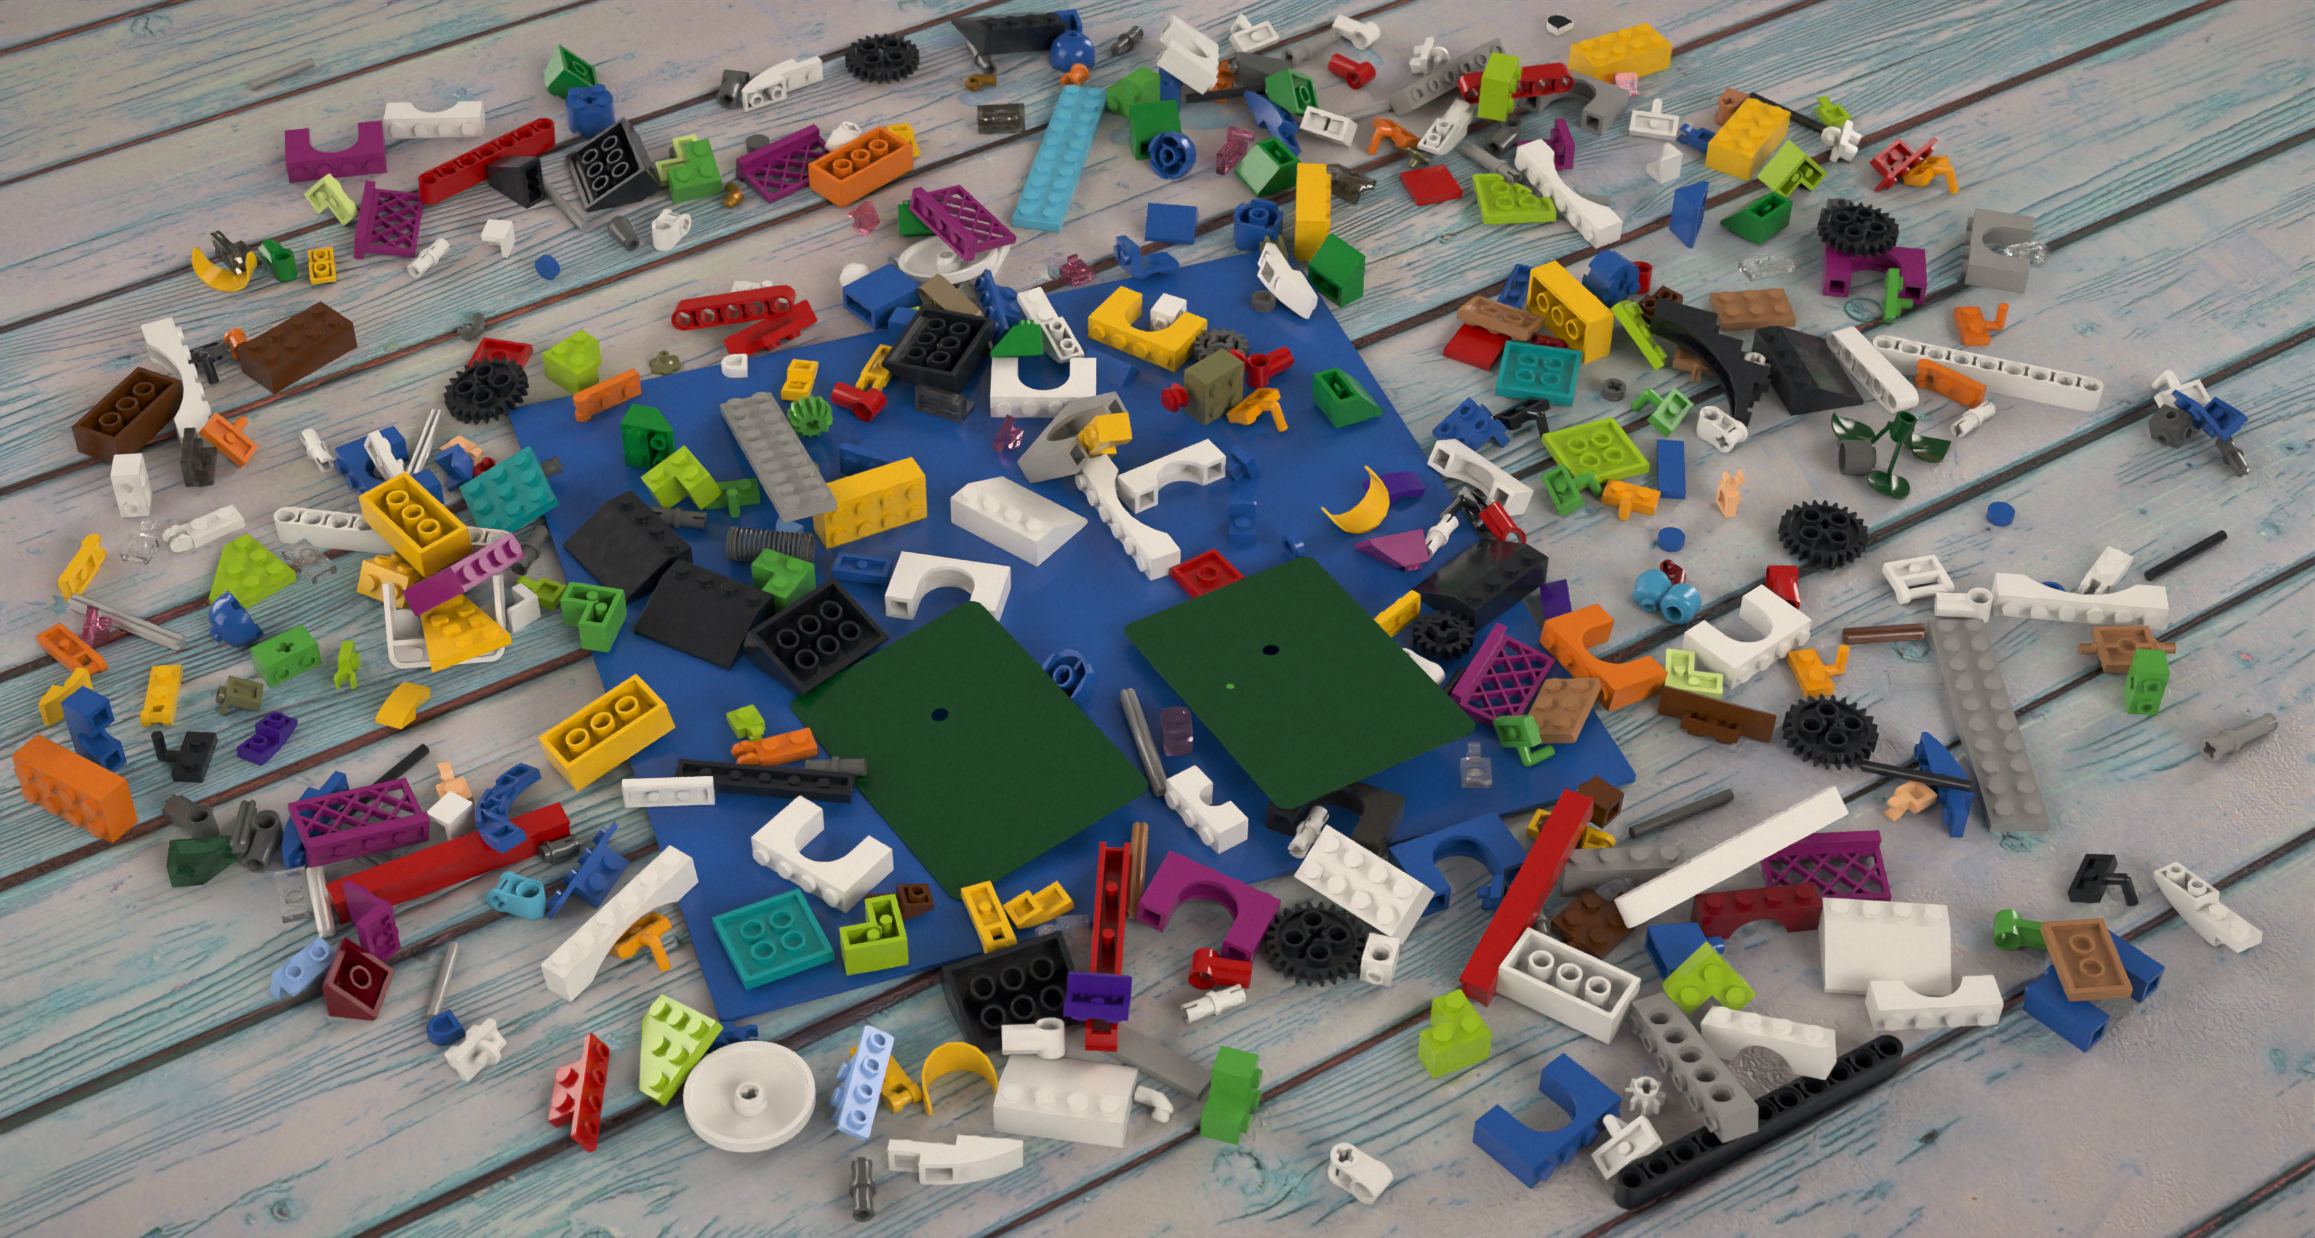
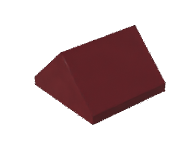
(356, 983)

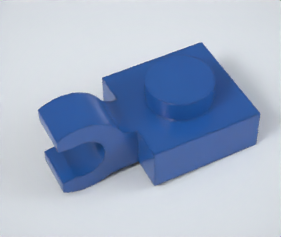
(1698, 138)
(732, 1034)

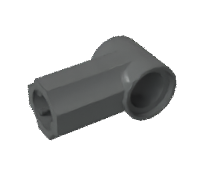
(731, 88)
(1504, 136)
(191, 817)
(264, 840)

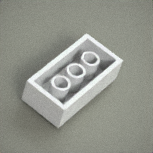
(1364, 884)
(1567, 985)

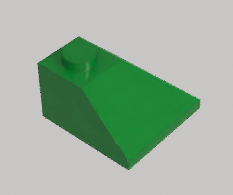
(566, 72)
(1291, 91)
(1020, 341)

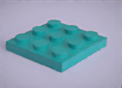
(1538, 372)
(510, 493)
(773, 939)

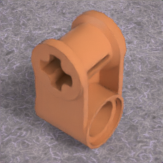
(1728, 104)

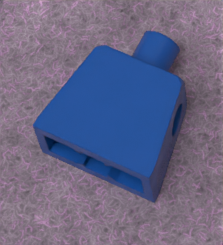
(1674, 943)

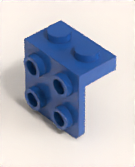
(1141, 266)
(2215, 418)
(1471, 426)
(868, 455)

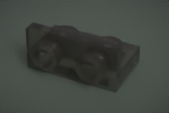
(1001, 118)
(1348, 183)
(197, 462)

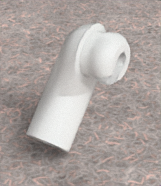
(1157, 1100)

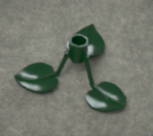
(1901, 431)

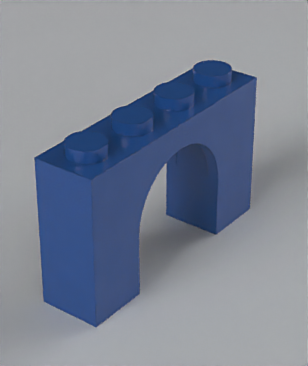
(357, 466)
(1479, 838)
(2082, 1021)
(1536, 1154)

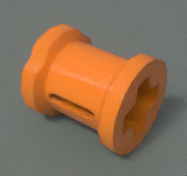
(1077, 75)
(234, 339)

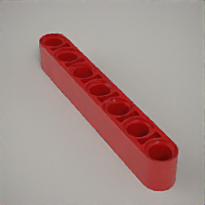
(471, 167)

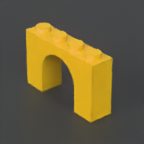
(1165, 348)

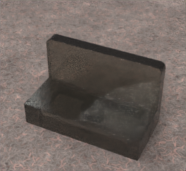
(230, 253)
(942, 403)

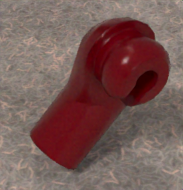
(1540, 339)
(1673, 572)

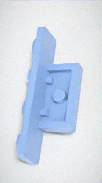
(861, 1084)

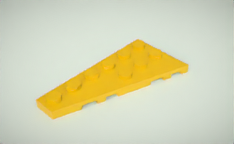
(460, 632)

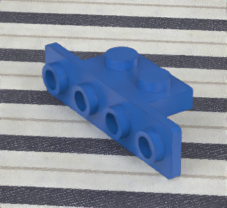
(998, 303)
(595, 877)

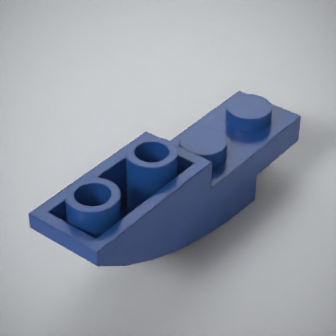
(1275, 119)
(1956, 803)
(292, 847)

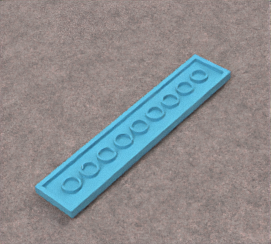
(1060, 159)

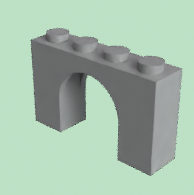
(1605, 102)
(1989, 268)
(1058, 448)

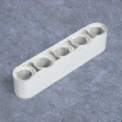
(1872, 370)

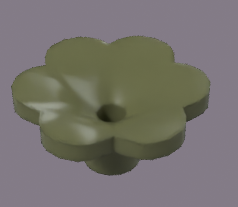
(1416, 158)
(664, 363)

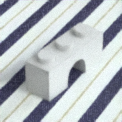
(1191, 797)

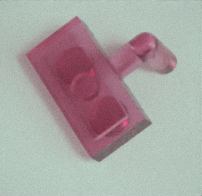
(1233, 149)

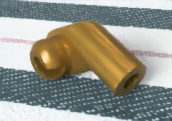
(977, 81)
(734, 196)

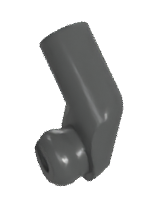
(477, 328)

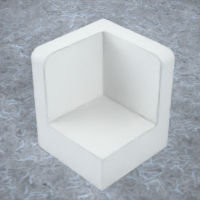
(1667, 167)
(499, 234)
(524, 610)
(454, 813)

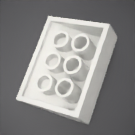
(1014, 518)
(1883, 943)
(1065, 1099)

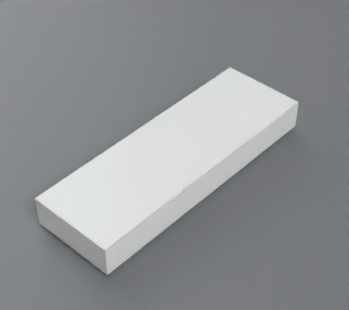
(668, 791)

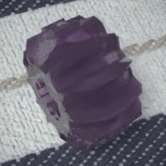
(1176, 731)

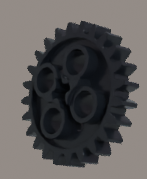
(865, 59)
(1858, 230)
(486, 390)
(1823, 533)
(1816, 720)
(1315, 944)

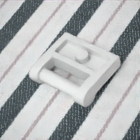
(1916, 572)

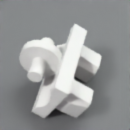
(1428, 57)
(1843, 142)
(478, 1049)

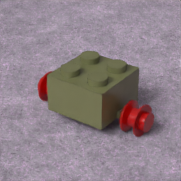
(1209, 387)

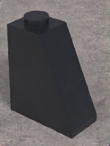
(518, 179)

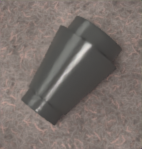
(623, 232)

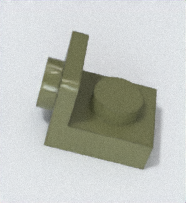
(239, 693)

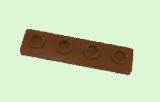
(1716, 717)

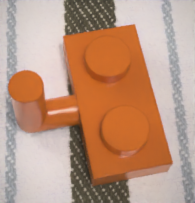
(1391, 130)
(1972, 326)
(229, 438)

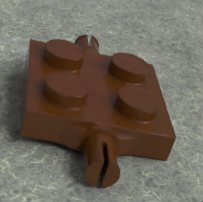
(1591, 924)

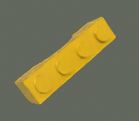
(1105, 433)

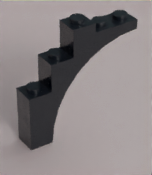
(1722, 354)

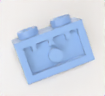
(302, 969)

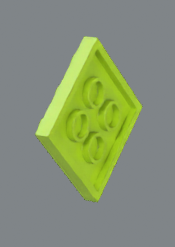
(1596, 448)

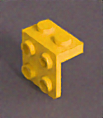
(387, 569)

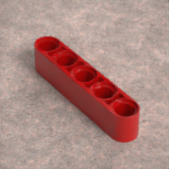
(1534, 81)
(725, 315)

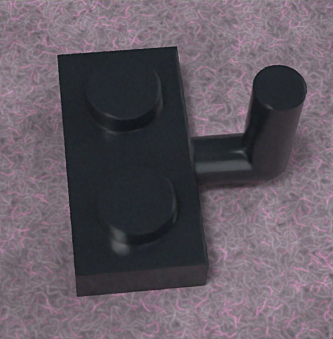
(207, 355)
(1528, 409)
(1472, 504)
(193, 757)
(2095, 875)

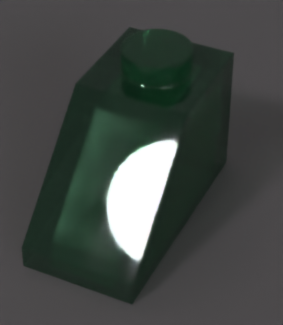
(198, 859)

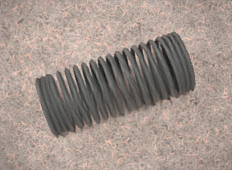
(734, 540)

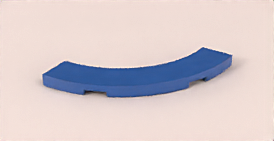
(495, 803)

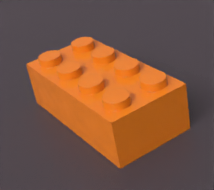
(860, 166)
(75, 788)

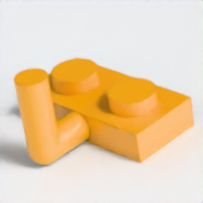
(1928, 169)
(1259, 401)
(1630, 498)
(1812, 674)
(644, 932)

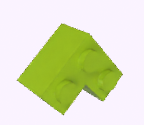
(1498, 85)
(1789, 169)
(573, 362)
(681, 477)
(879, 941)
(1706, 975)
(1456, 1036)

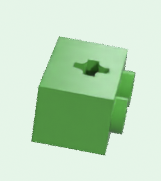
(285, 656)
(2146, 682)

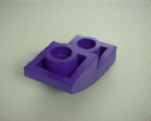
(1400, 485)
(1555, 598)
(268, 739)

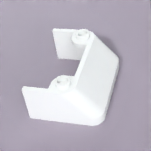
(407, 641)

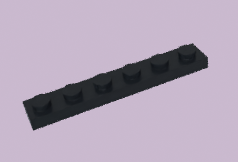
(772, 780)

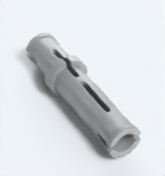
(1492, 163)

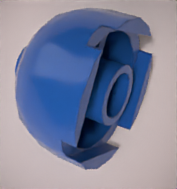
(1071, 49)
(1172, 155)
(232, 622)
(1072, 674)

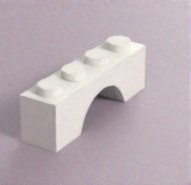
(461, 120)
(1197, 463)
(1462, 463)
(1897, 1007)
(1805, 1047)

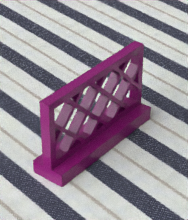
(780, 153)
(370, 219)
(951, 228)
(1483, 665)
(366, 837)
(1832, 845)

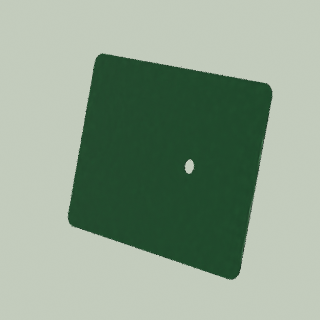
(1321, 709)
(994, 778)

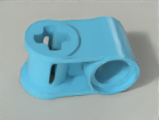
(520, 896)

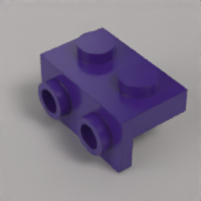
(1098, 996)

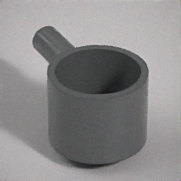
(1856, 457)

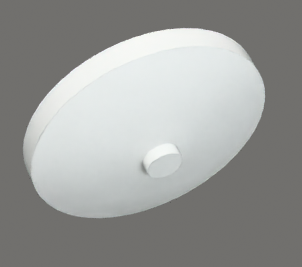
(936, 257)
(749, 1096)

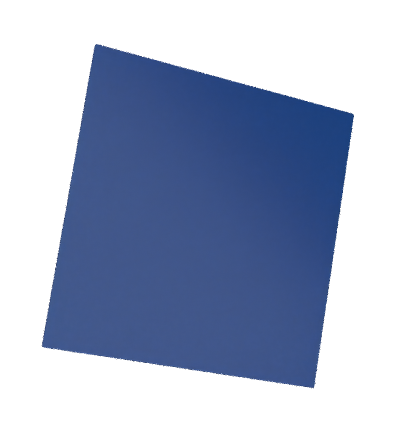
(1070, 601)

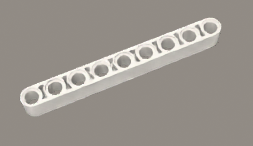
(1997, 374)
(350, 531)
(1730, 857)

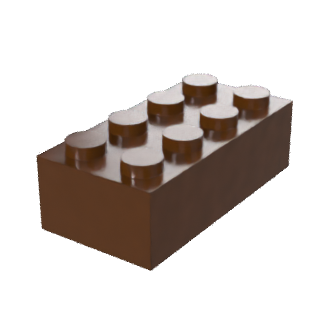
(297, 347)
(129, 415)

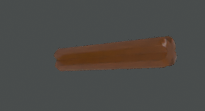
(1883, 633)

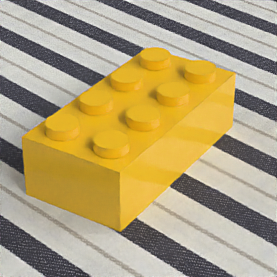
(1626, 50)
(1747, 139)
(1311, 209)
(1570, 311)
(873, 503)
(415, 524)
(606, 732)

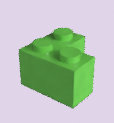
(1135, 88)
(698, 177)
(783, 577)
(596, 612)
(1232, 1095)

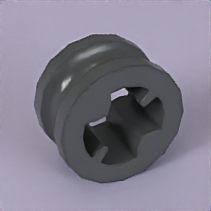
(1613, 390)

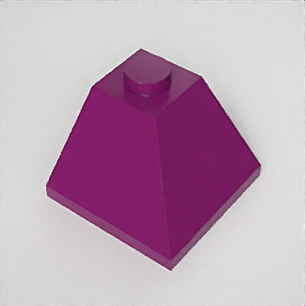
(1398, 550)

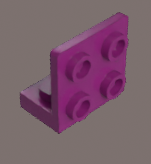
(1561, 143)
(373, 921)

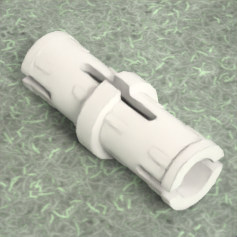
(428, 258)
(1972, 419)
(317, 450)
(1439, 534)
(1308, 832)
(1213, 1003)

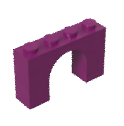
(363, 158)
(1838, 270)
(463, 574)
(1186, 880)

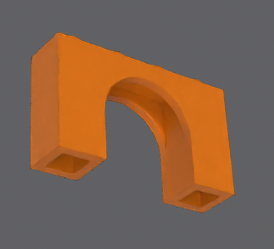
(1621, 684)

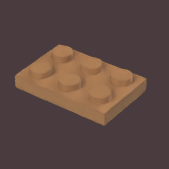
(1752, 309)
(1500, 318)
(1564, 707)
(2086, 960)

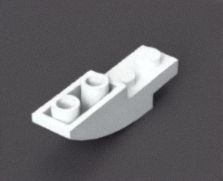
(776, 81)
(1450, 130)
(1286, 284)
(1055, 333)
(2201, 909)
(968, 1161)

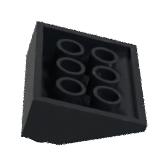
(1011, 31)
(613, 168)
(941, 349)
(1804, 371)
(627, 546)
(1485, 581)
(703, 614)
(813, 638)
(1008, 989)

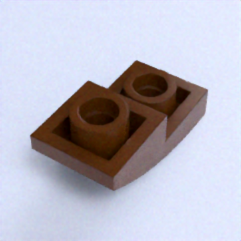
(1649, 302)
(911, 899)

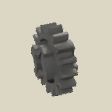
(1219, 339)

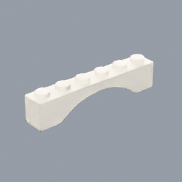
(1592, 220)
(165, 348)
(1150, 548)
(2024, 598)
(579, 958)

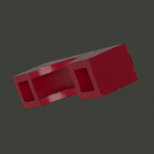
(1724, 912)

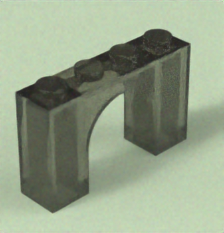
(1378, 813)

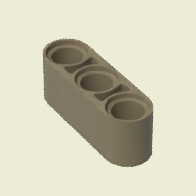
(941, 294)

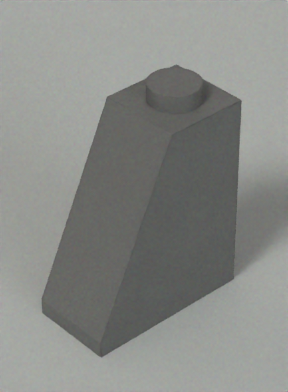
(1253, 69)

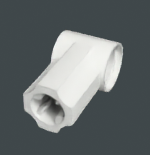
(1360, 34)
(1971, 606)
(1043, 1038)

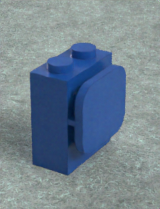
(878, 295)

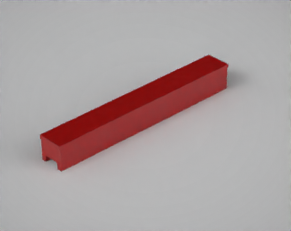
(450, 862)
(1527, 893)
(1108, 935)

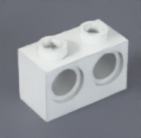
(1328, 126)
(131, 485)

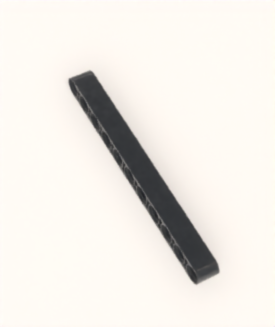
(1777, 1113)

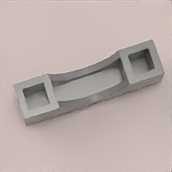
(1600, 865)

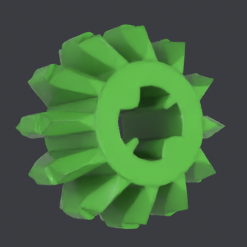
(810, 416)

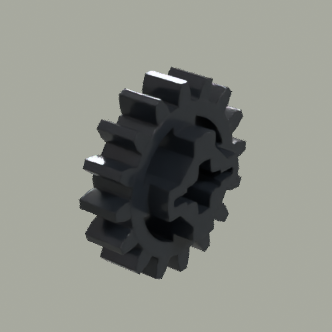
(1443, 635)

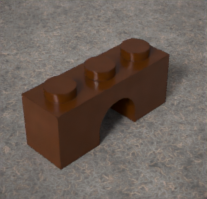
(1606, 804)

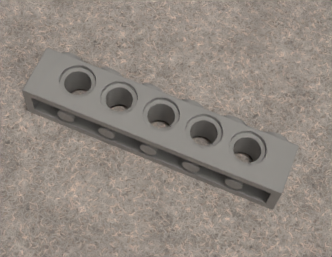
(1443, 78)
(1694, 1067)

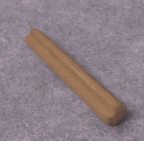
(1137, 867)

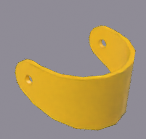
(220, 278)
(1368, 512)
(955, 1057)

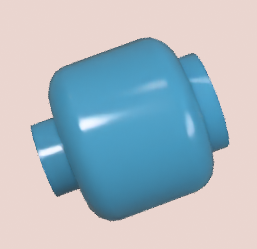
(1650, 589)
(1680, 603)

